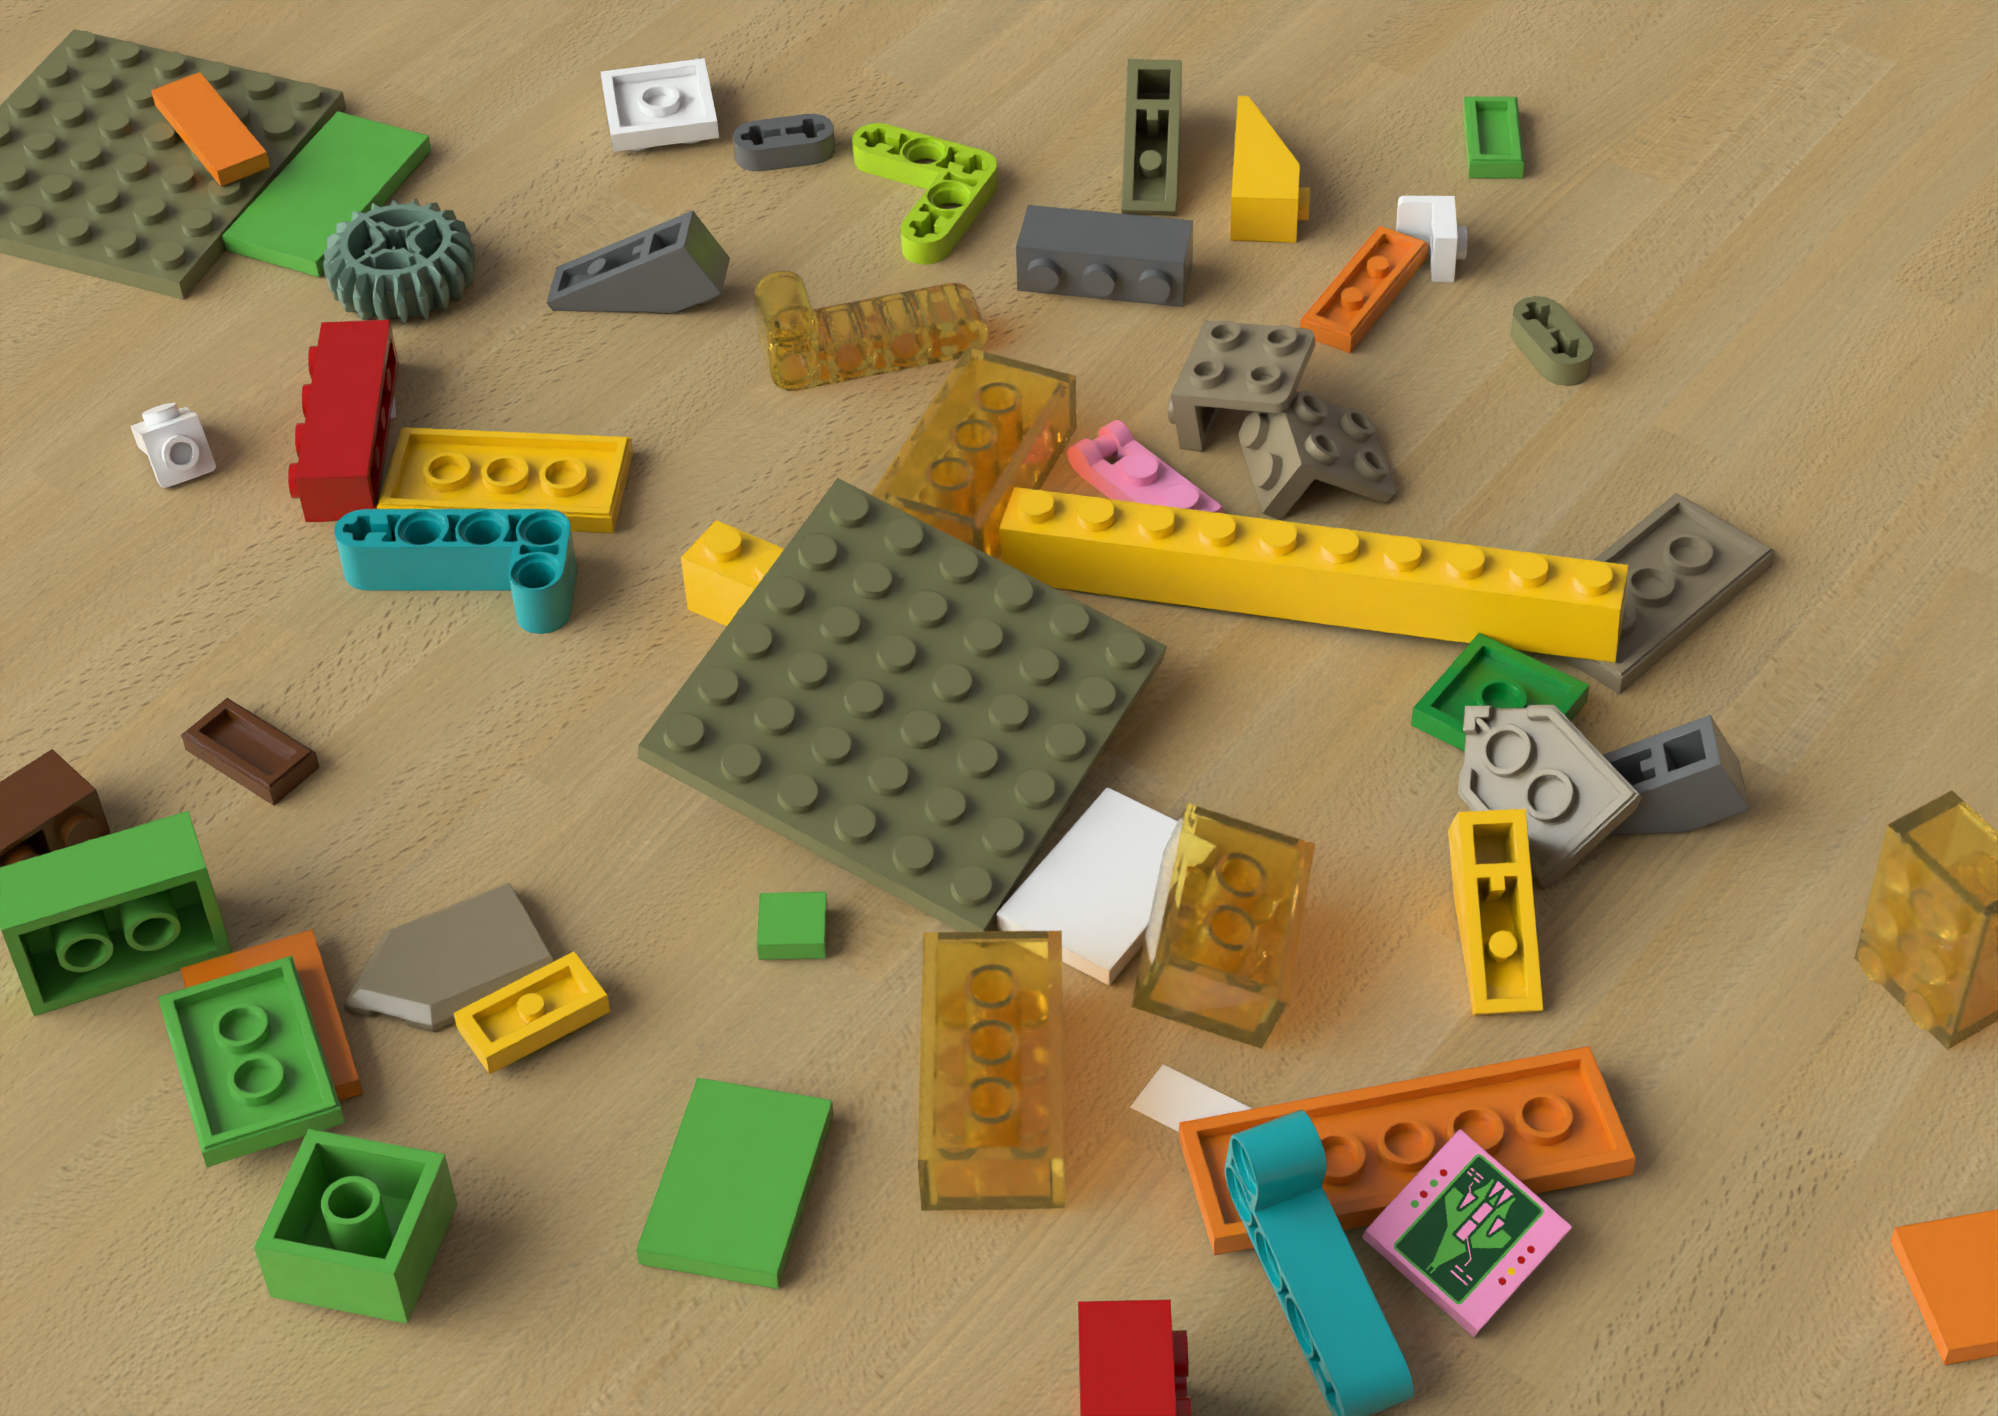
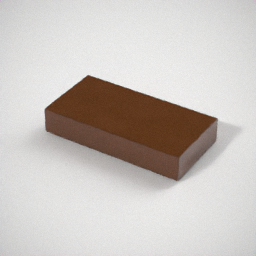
(250, 751)

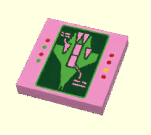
(1466, 1232)

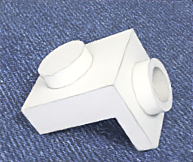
(1434, 222)
(174, 444)

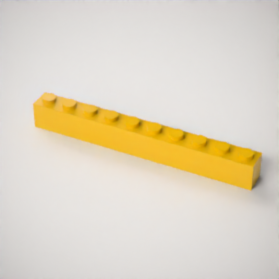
(1317, 573)

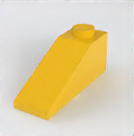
(1265, 182)
(1496, 910)

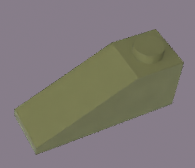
(1152, 137)

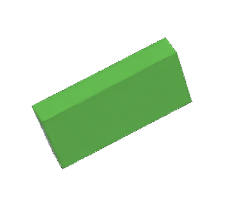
(1493, 137)

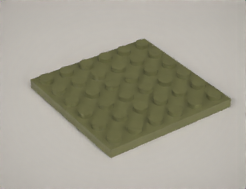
(107, 181)
(904, 707)

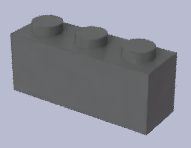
(1104, 255)

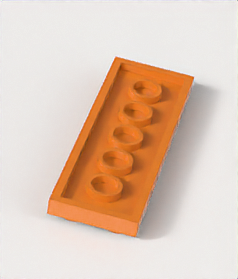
(1534, 1115)

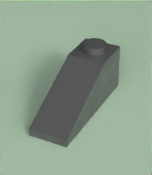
(647, 272)
(1683, 778)

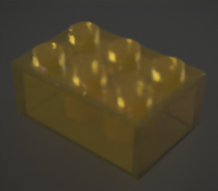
(1936, 919)
(1224, 926)

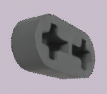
(784, 142)

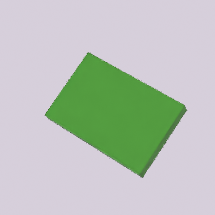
(250, 1061)
(736, 1183)

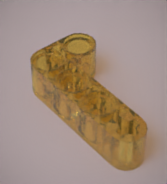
(862, 336)

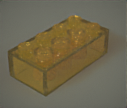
(979, 438)
(991, 1071)

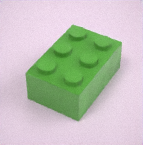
(110, 913)

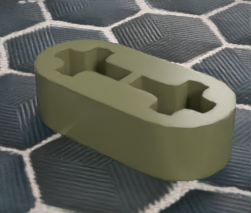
(1542, 344)

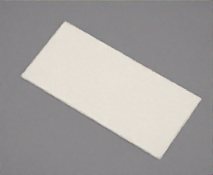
(1178, 1098)

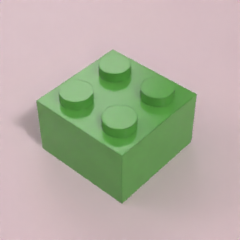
(356, 1226)

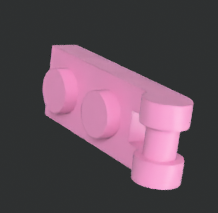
(1136, 474)

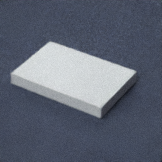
(1096, 886)

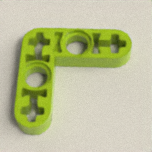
(957, 177)

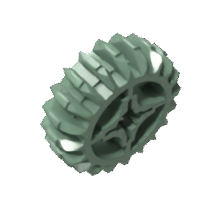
(399, 261)

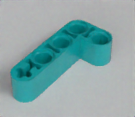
(466, 551)
(1278, 1192)

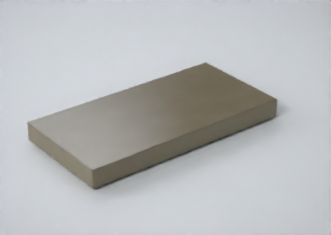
(1678, 577)

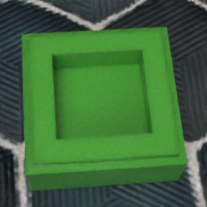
(792, 925)

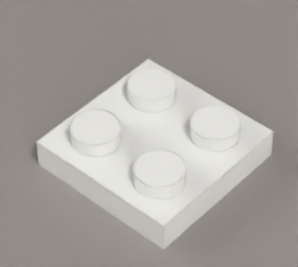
(659, 105)

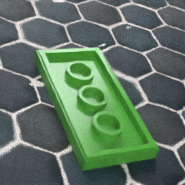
(331, 177)

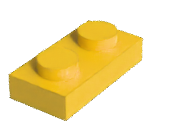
(532, 1012)

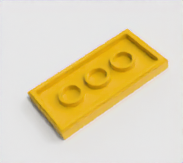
(510, 471)

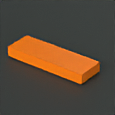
(210, 129)
(1365, 288)

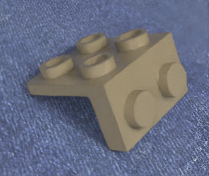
(1239, 370)
(1308, 444)

